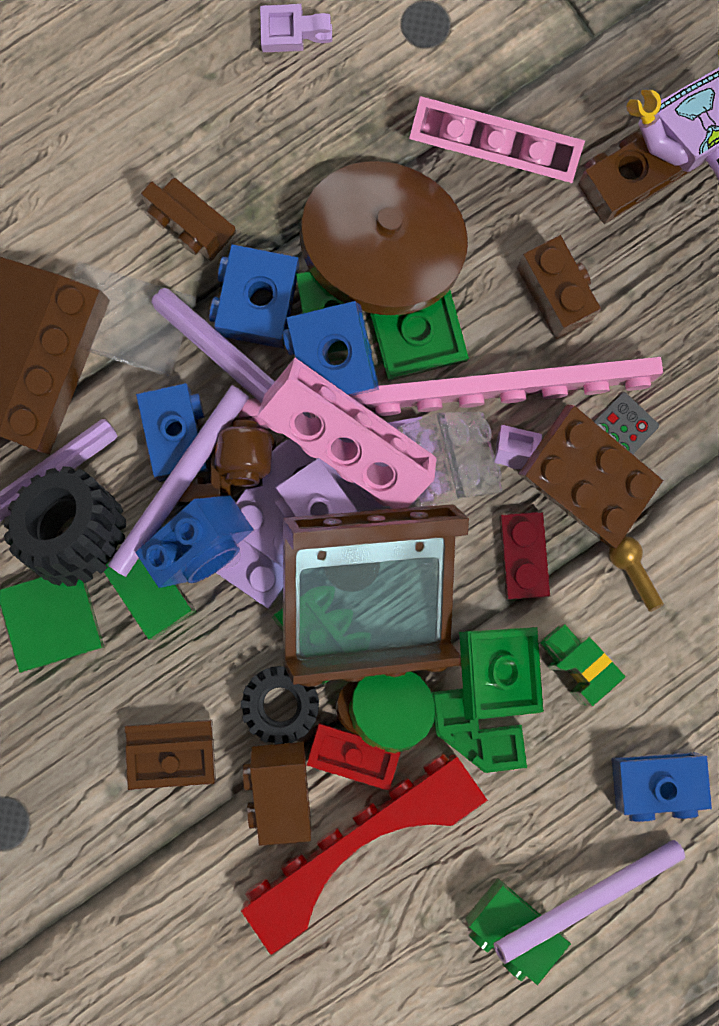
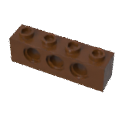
(611, 192)

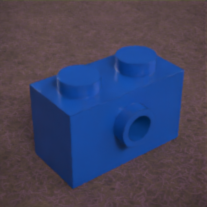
(170, 426)
(661, 785)

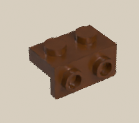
(194, 221)

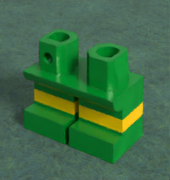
(584, 662)

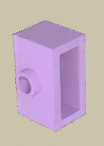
(312, 493)

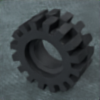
(271, 730)

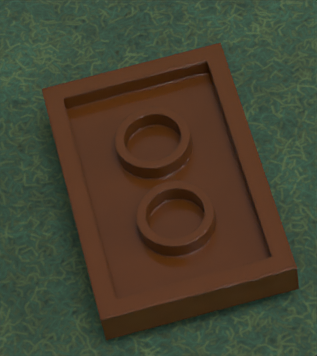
(591, 476)

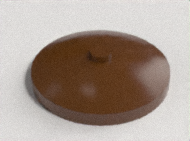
(383, 237)

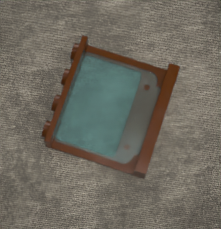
(369, 593)

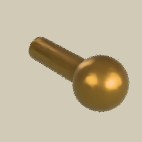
(628, 558)

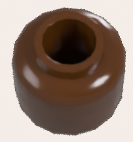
(243, 453)

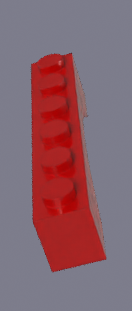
(284, 907)

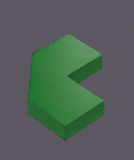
(487, 748)

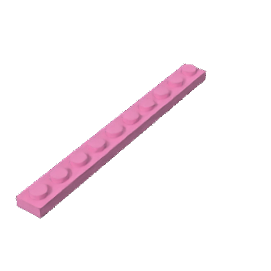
(509, 386)

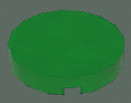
(392, 711)

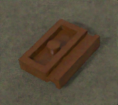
(170, 754)

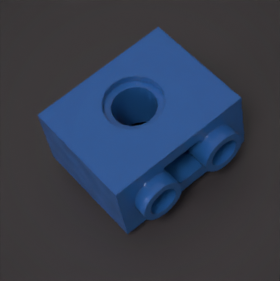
(242, 276)
(316, 331)
(195, 542)

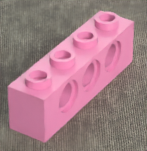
(496, 139)
(339, 416)

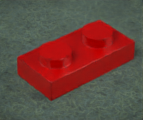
(351, 757)

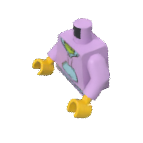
(683, 125)

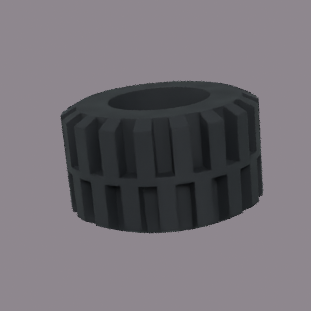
(43, 511)

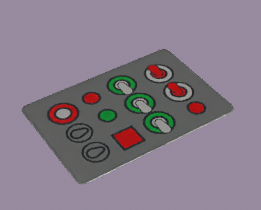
(627, 423)

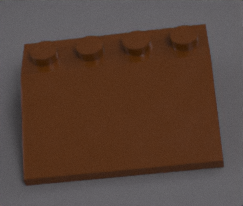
(43, 349)

